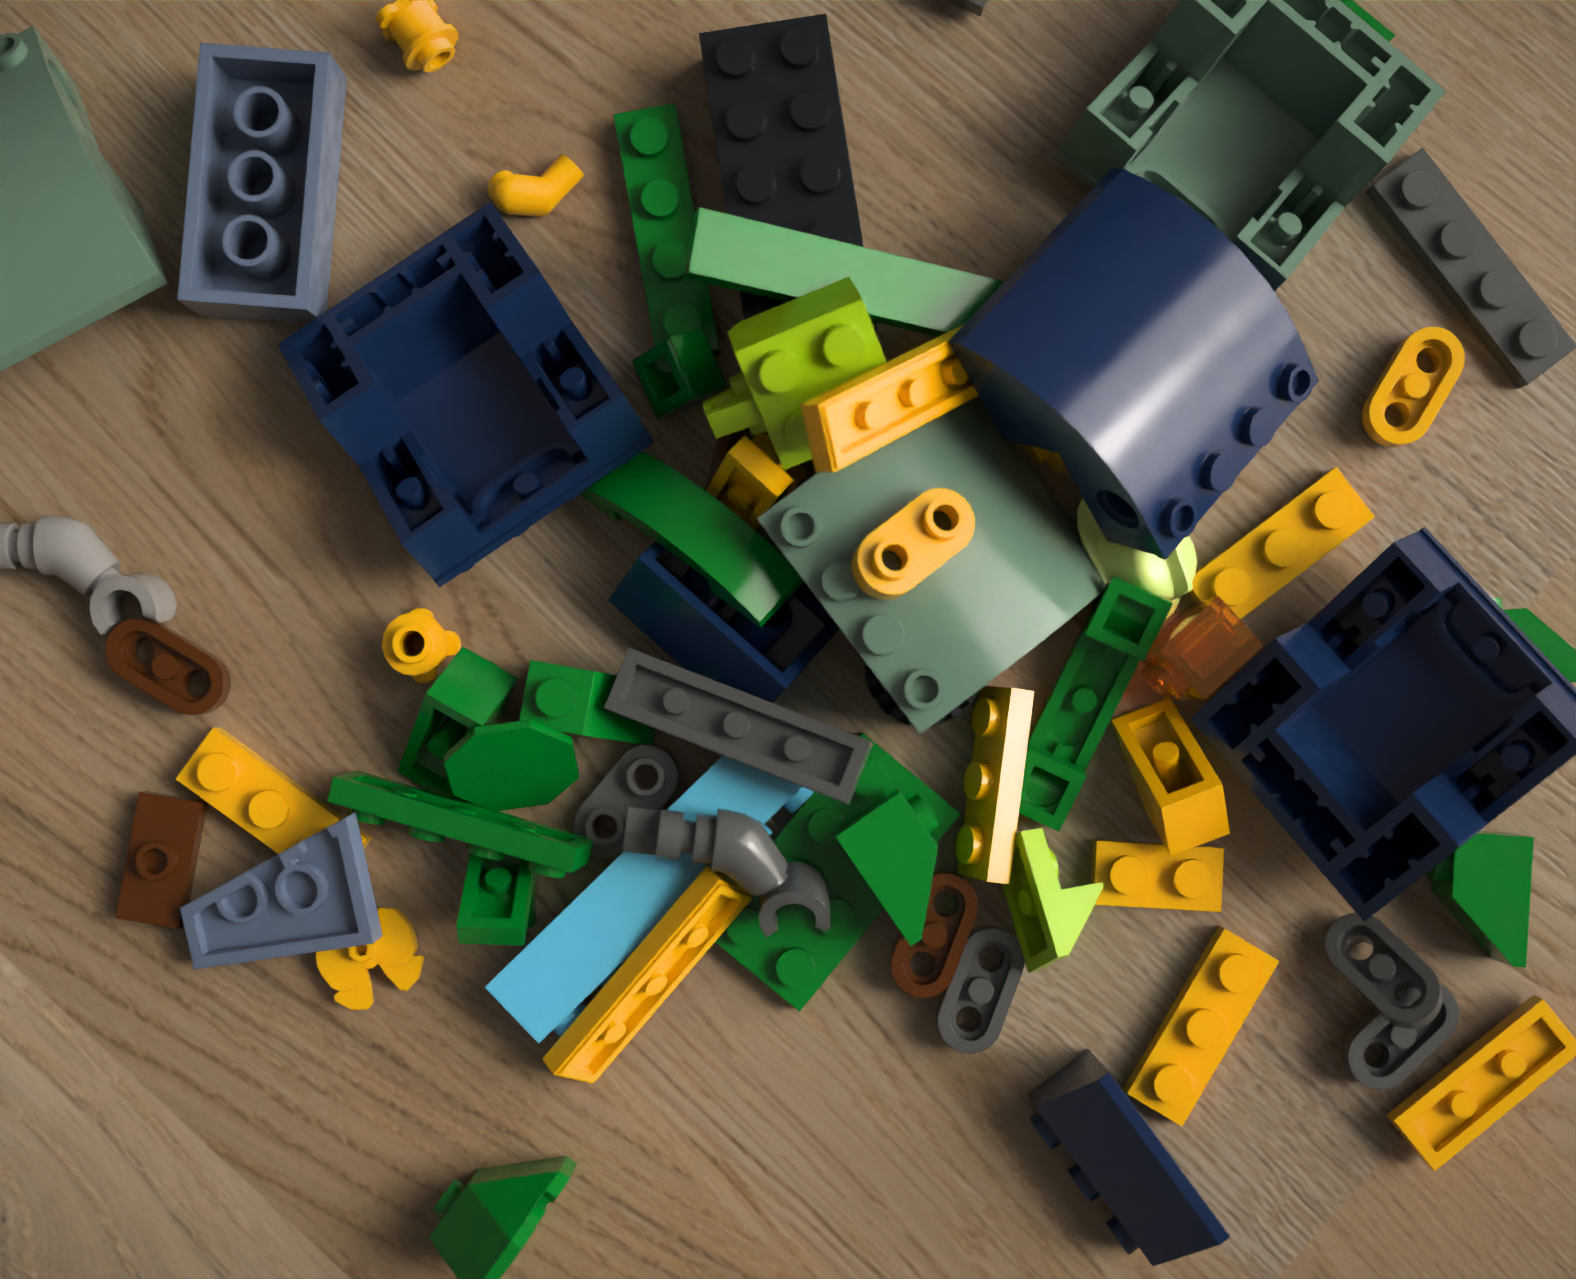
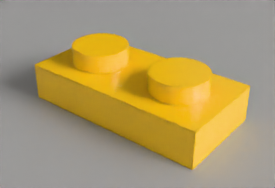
(1151, 878)

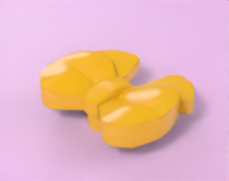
(395, 953)

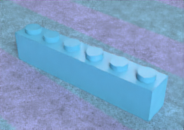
(623, 905)

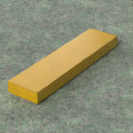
(885, 404)
(647, 977)

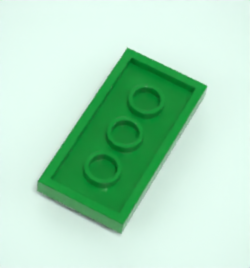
(799, 955)

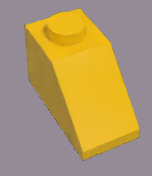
(1172, 777)

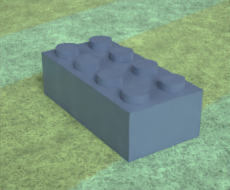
(262, 183)

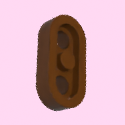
(170, 669)
(942, 937)

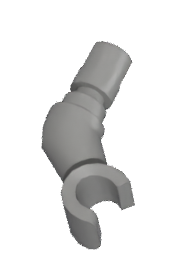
(83, 561)

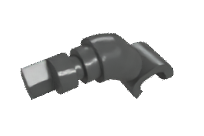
(740, 850)

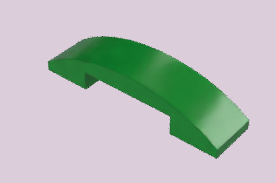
(700, 532)
(1086, 696)

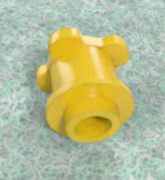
(419, 33)
(437, 645)

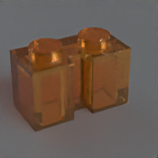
(1198, 651)

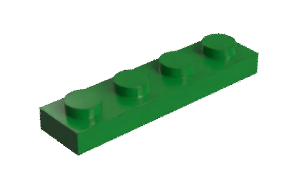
(663, 221)
(437, 816)

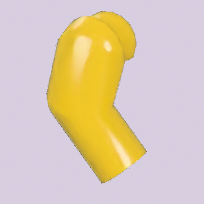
(534, 194)

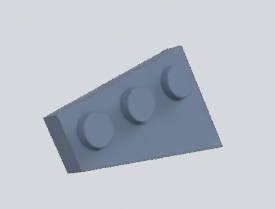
(289, 905)

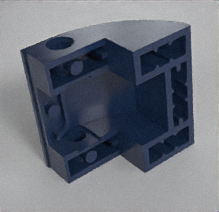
(1138, 359)
(464, 395)
(1394, 722)

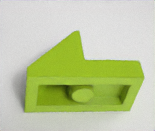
(1042, 912)

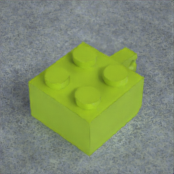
(790, 359)

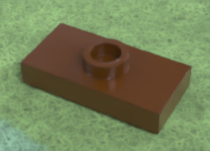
(161, 859)

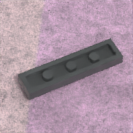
(1471, 268)
(739, 726)

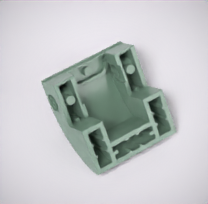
(1257, 119)
(67, 221)
(976, 610)

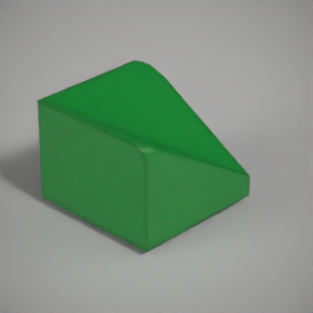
(679, 373)

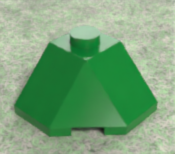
(495, 1214)

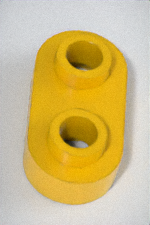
(1411, 390)
(916, 542)

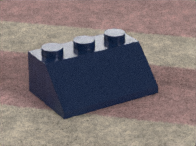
(713, 638)
(1123, 1163)

